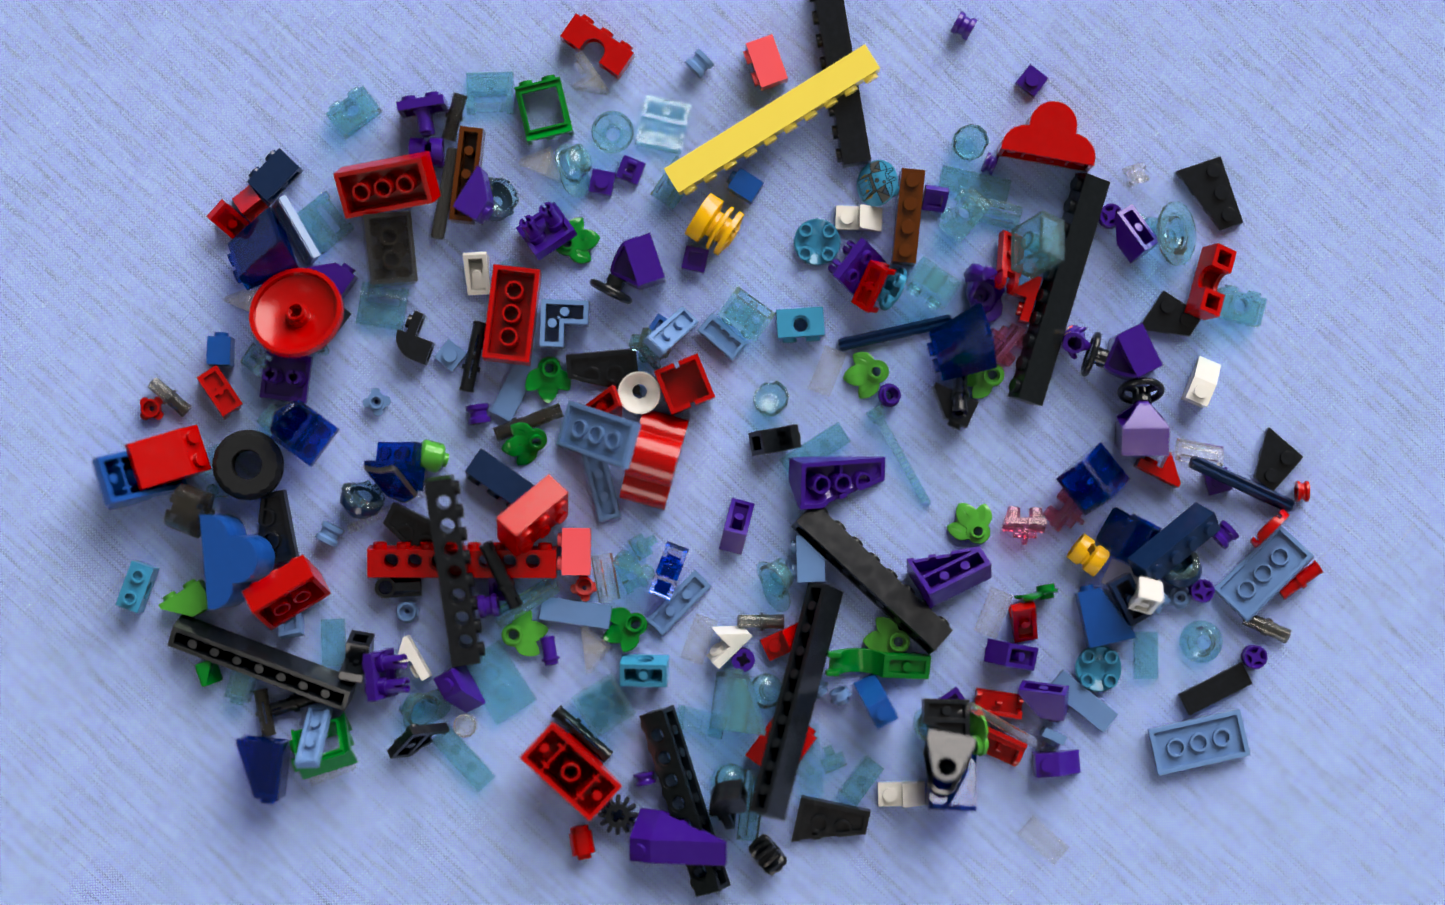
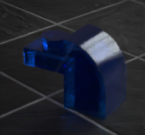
(668, 570)

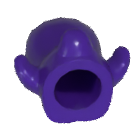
(1077, 344)

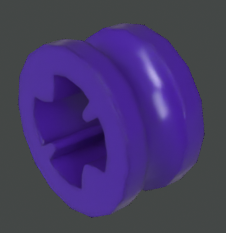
(990, 163)
(644, 778)

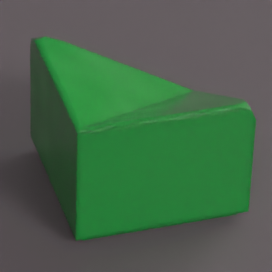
(208, 673)

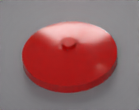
(296, 312)

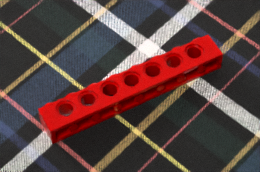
(379, 567)

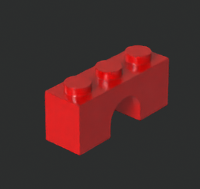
(582, 32)
(1212, 266)

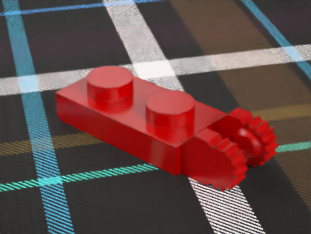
(1004, 265)

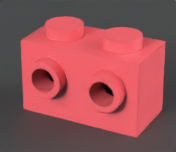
(765, 62)
(575, 551)

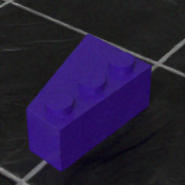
(949, 574)

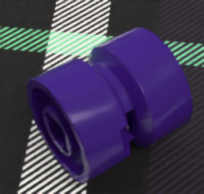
(433, 145)

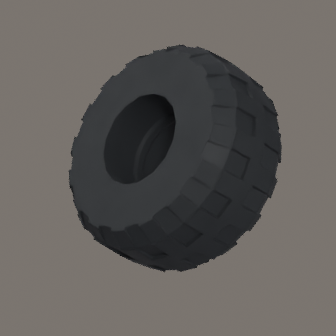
(225, 458)

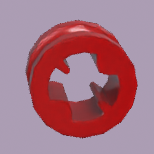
(1302, 491)

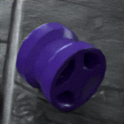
(963, 25)
(1110, 211)
(478, 414)
(1225, 535)
(1206, 590)
(488, 605)
(745, 657)
(1258, 658)

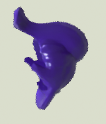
(981, 282)

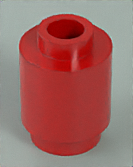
(581, 841)

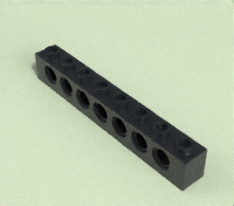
(460, 653)
(687, 788)

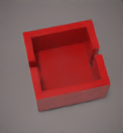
(684, 384)

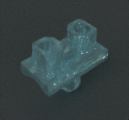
(645, 354)

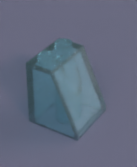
(735, 704)

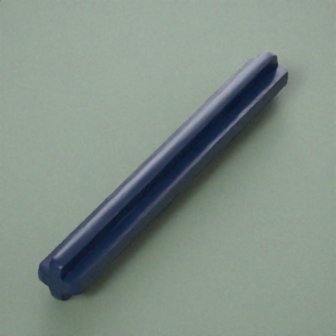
(892, 333)
(1241, 483)

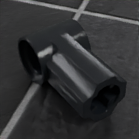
(400, 587)

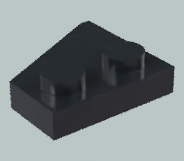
(1169, 316)
(1275, 460)
(946, 715)
(415, 738)

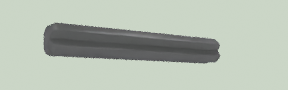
(444, 200)

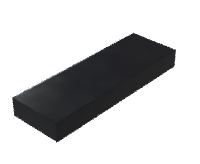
(1215, 688)

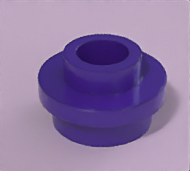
(894, 392)

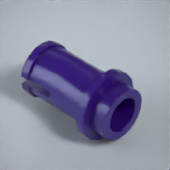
(549, 651)

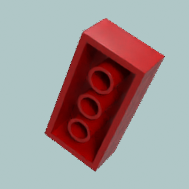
(387, 184)
(511, 315)

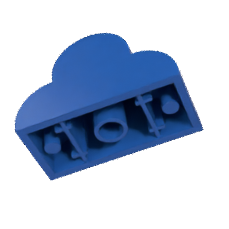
(119, 483)
(231, 559)

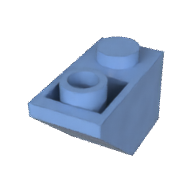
(809, 562)

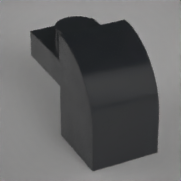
(412, 345)
(775, 440)
(356, 645)
(727, 800)

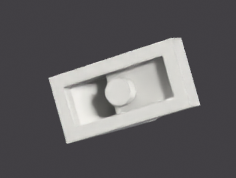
(858, 218)
(477, 273)
(1147, 596)
(732, 640)
(418, 667)
(901, 793)

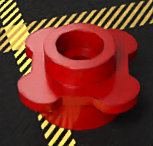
(146, 413)
(577, 587)

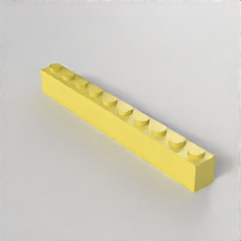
(772, 120)

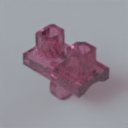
(1005, 340)
(1059, 518)
(1023, 526)

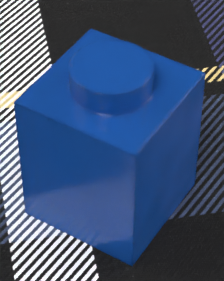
(744, 185)
(220, 350)

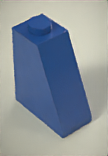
(1100, 618)
(876, 701)

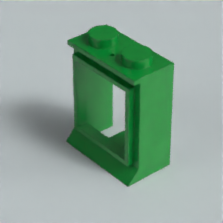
(551, 131)
(333, 759)

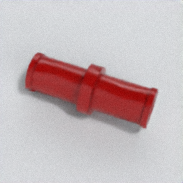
(1301, 579)

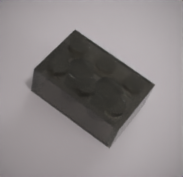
(389, 249)

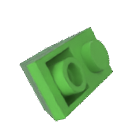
(190, 601)

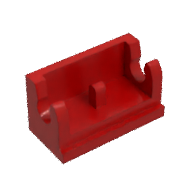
(871, 285)
(220, 391)
(999, 702)
(1005, 747)

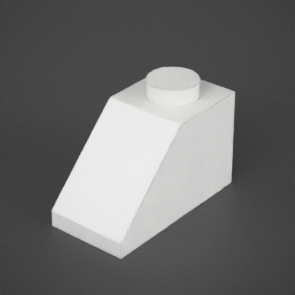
(1202, 382)

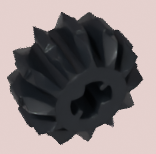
(621, 822)
(767, 854)

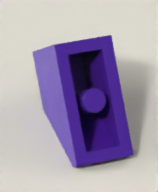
(476, 197)
(1133, 234)
(340, 275)
(736, 526)
(1010, 654)
(459, 688)
(1046, 699)
(1055, 763)

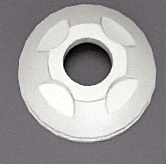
(639, 405)

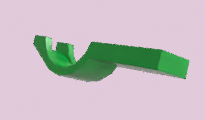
(879, 663)

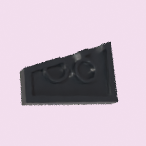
(828, 818)

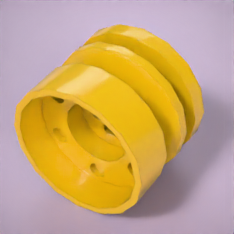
(714, 224)

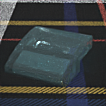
(663, 125)

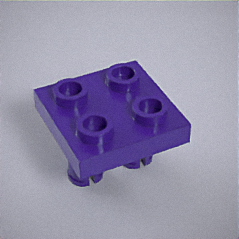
(423, 109)
(546, 230)
(854, 265)
(286, 378)
(381, 676)

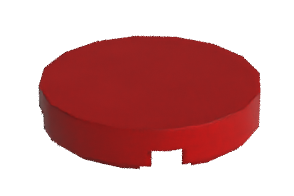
(1269, 528)

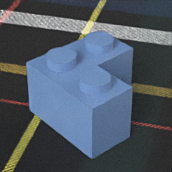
(557, 315)

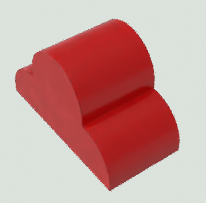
(1049, 139)
(654, 459)
(571, 770)

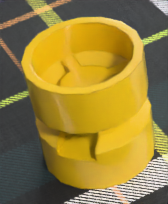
(1088, 554)

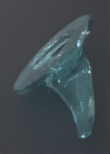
(1174, 232)

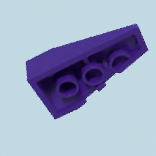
(828, 478)
(665, 840)

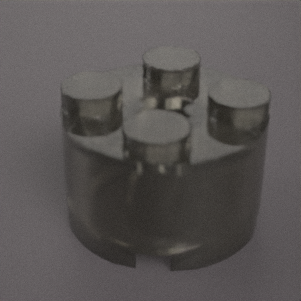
(186, 507)

